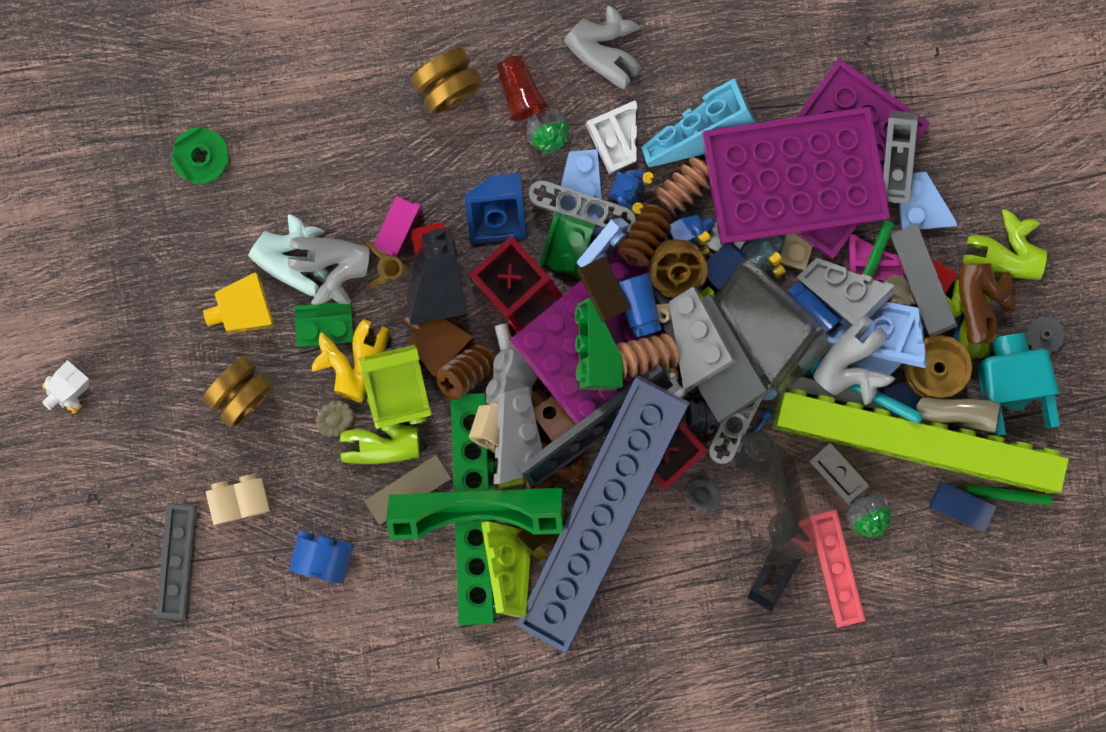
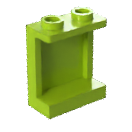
(395, 387)

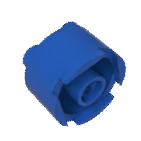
(321, 557)

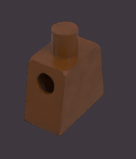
(437, 342)
(544, 408)

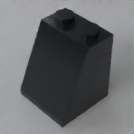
(435, 283)

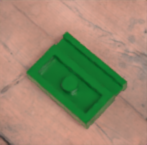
(566, 244)
(330, 318)

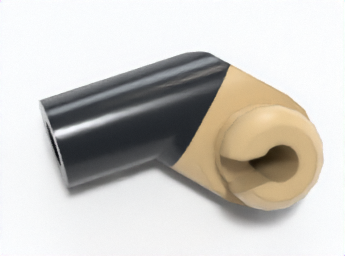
(662, 304)

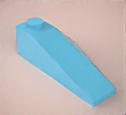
(721, 109)

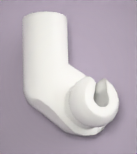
(503, 336)

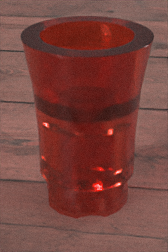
(519, 89)

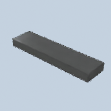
(924, 280)
(176, 561)

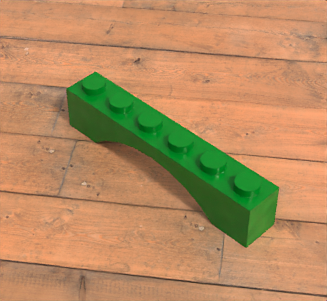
(420, 513)

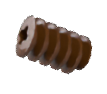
(645, 236)
(465, 371)

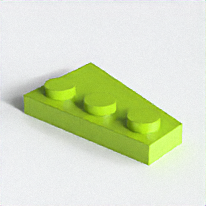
(507, 567)

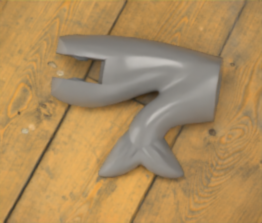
(607, 61)
(324, 252)
(834, 371)

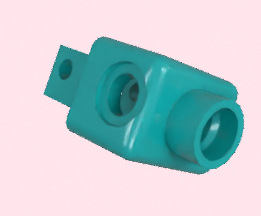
(1017, 378)

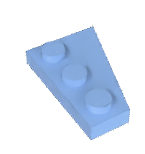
(583, 176)

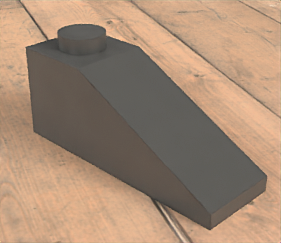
(900, 155)

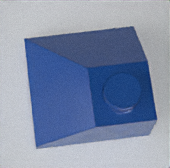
(496, 210)

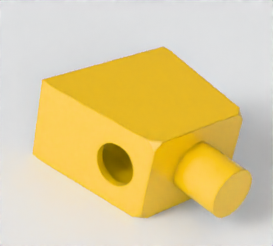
(241, 306)

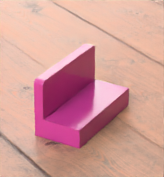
(397, 227)

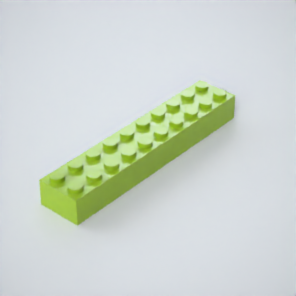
(920, 443)

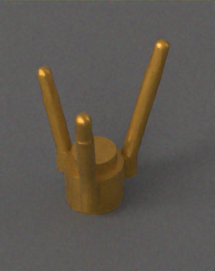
(387, 267)

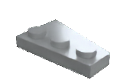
(845, 291)
(697, 339)
(518, 433)

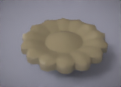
(904, 292)
(334, 418)

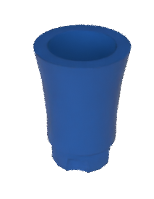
(643, 312)
(823, 314)

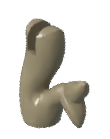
(961, 413)

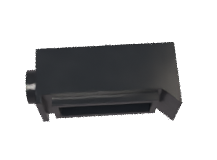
(762, 599)

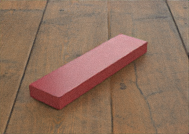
(837, 569)

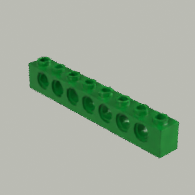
(468, 611)

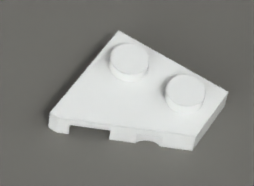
(615, 136)

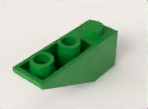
(598, 355)

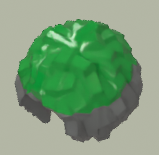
(546, 133)
(869, 515)

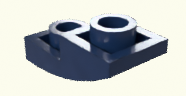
(962, 506)

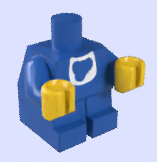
(627, 186)
(694, 231)

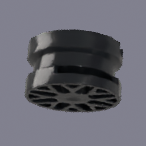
(699, 415)

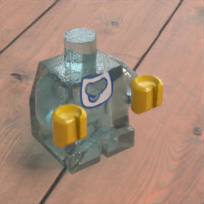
(766, 255)

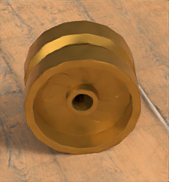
(446, 81)
(956, 371)
(238, 392)

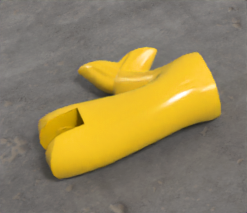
(350, 381)

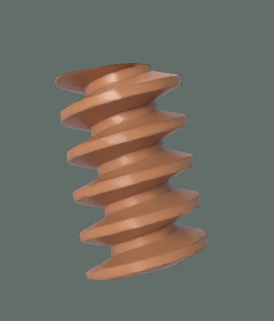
(684, 186)
(647, 353)

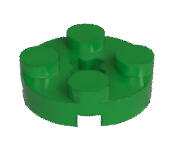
(184, 153)

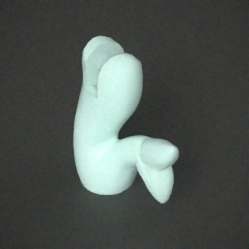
(269, 256)

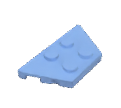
(904, 334)

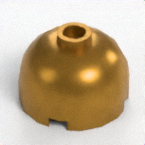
(677, 267)

